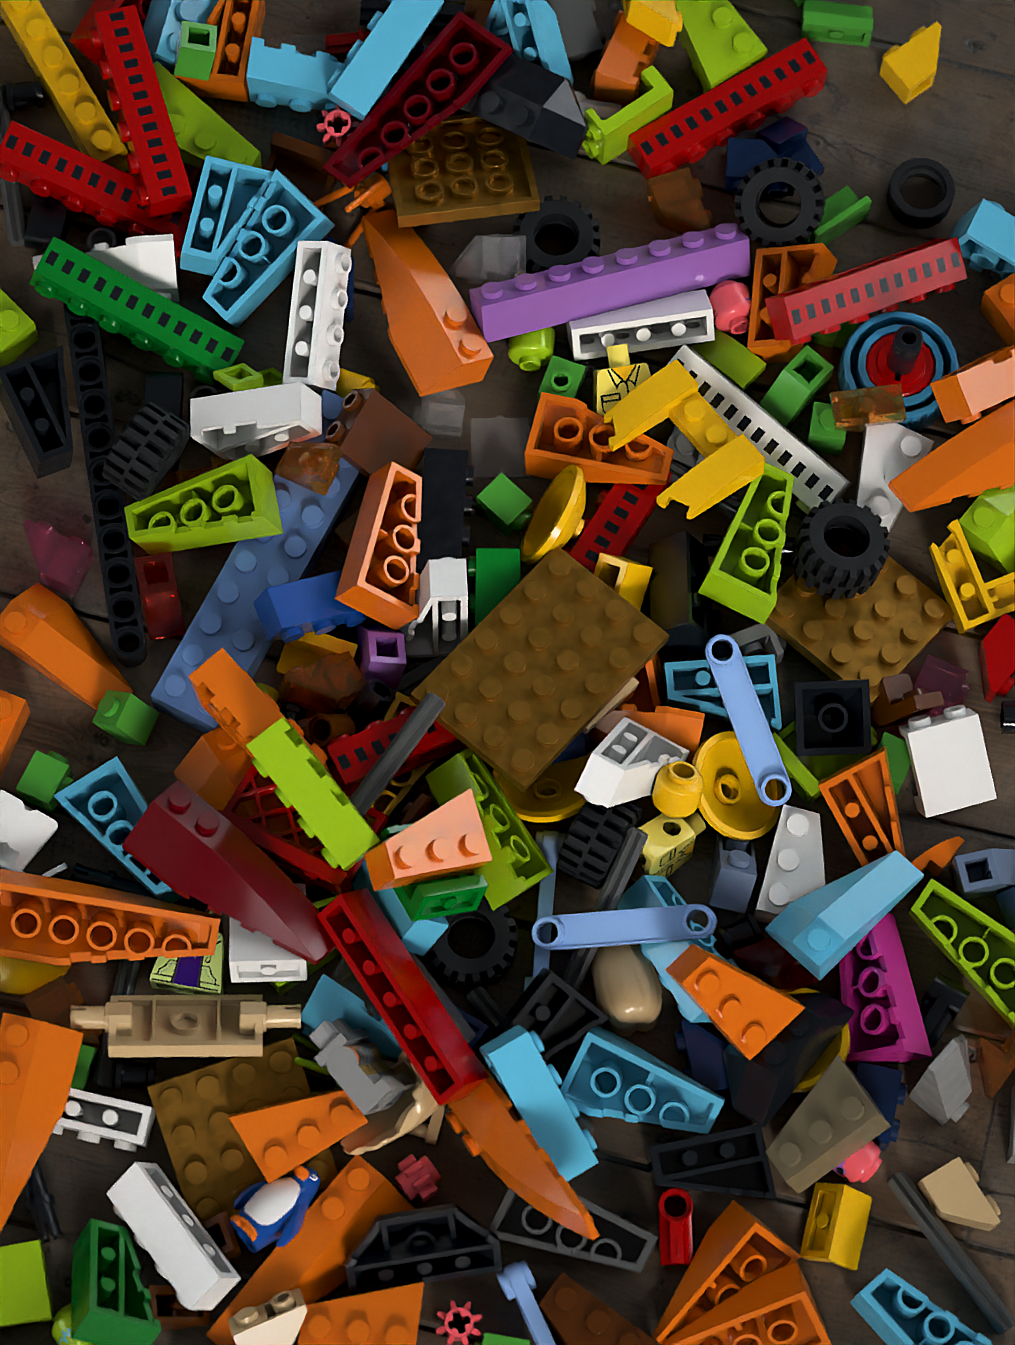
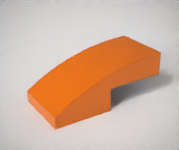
(939, 856)

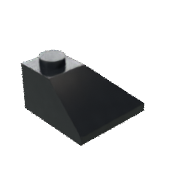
(832, 717)

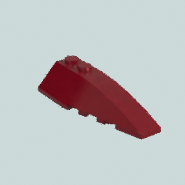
(422, 98)
(219, 865)

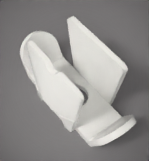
(23, 834)

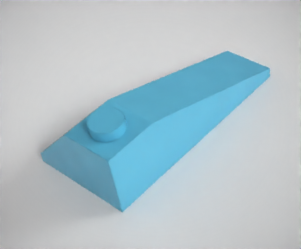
(837, 916)
(332, 1002)
(630, 1084)

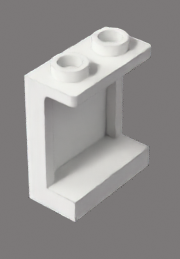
(948, 761)
(259, 960)

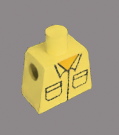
(618, 380)
(668, 844)

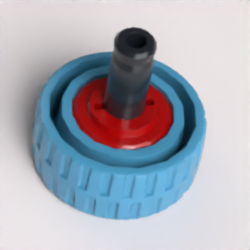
(899, 351)

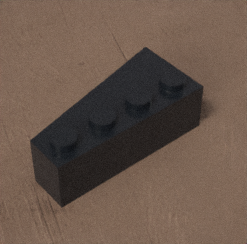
(444, 505)

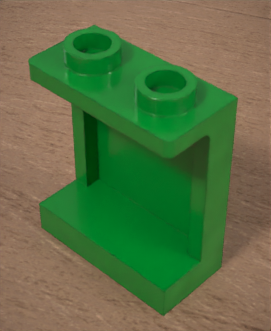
(438, 896)

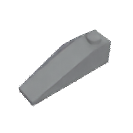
(946, 1083)

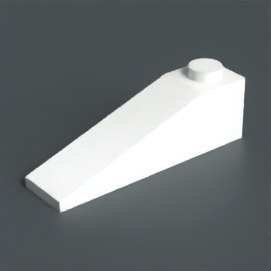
(145, 259)

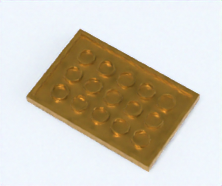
(541, 667)

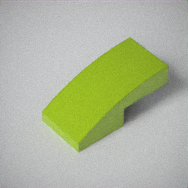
(731, 359)
(242, 377)

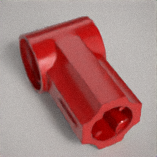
(675, 1232)

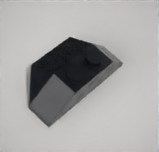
(532, 105)
(769, 1078)
(421, 1247)

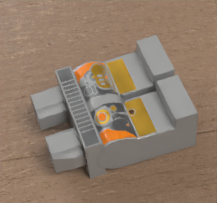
(358, 1066)

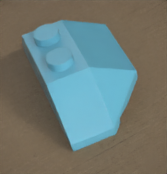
(531, 32)

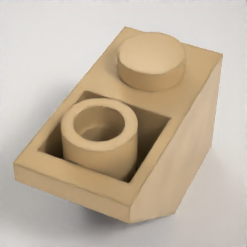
(957, 1197)
(271, 1322)

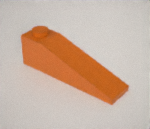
(57, 644)

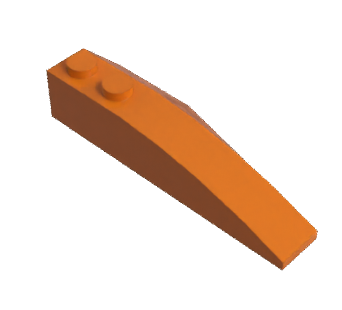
(423, 309)
(963, 465)
(83, 922)
(34, 1092)
(515, 1156)
(319, 1251)

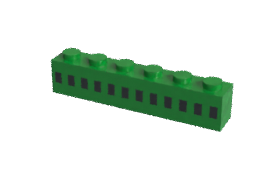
(134, 311)

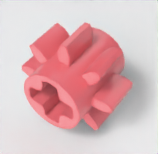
(330, 123)
(417, 1178)
(464, 1315)

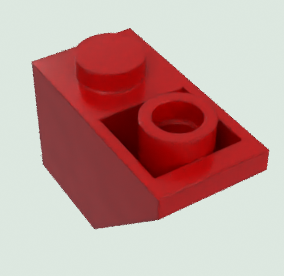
(998, 659)

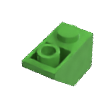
(797, 386)

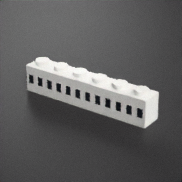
(813, 476)

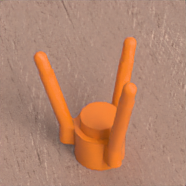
(368, 193)

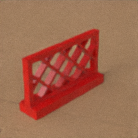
(283, 852)

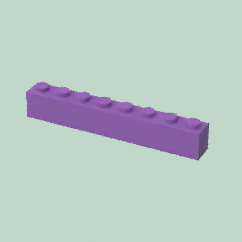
(610, 282)

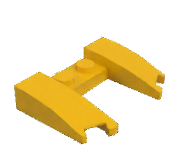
(729, 458)
(963, 587)

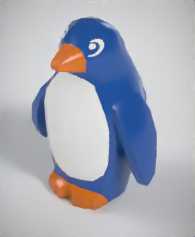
(275, 1208)

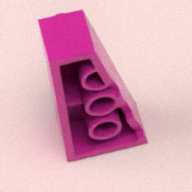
(880, 991)

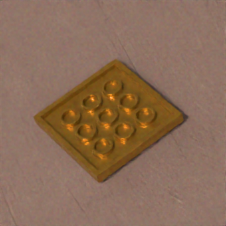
(462, 173)
(861, 635)
(203, 1142)

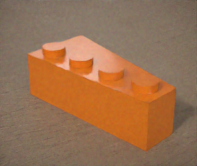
(381, 557)

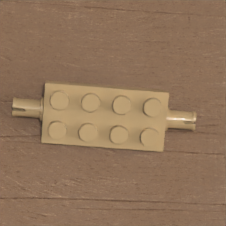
(185, 1024)

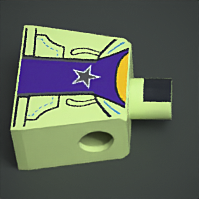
(191, 974)

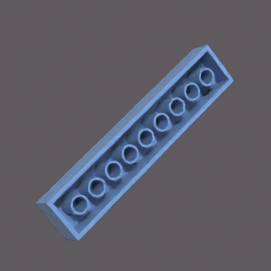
(228, 612)

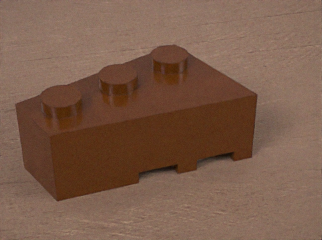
(584, 1319)

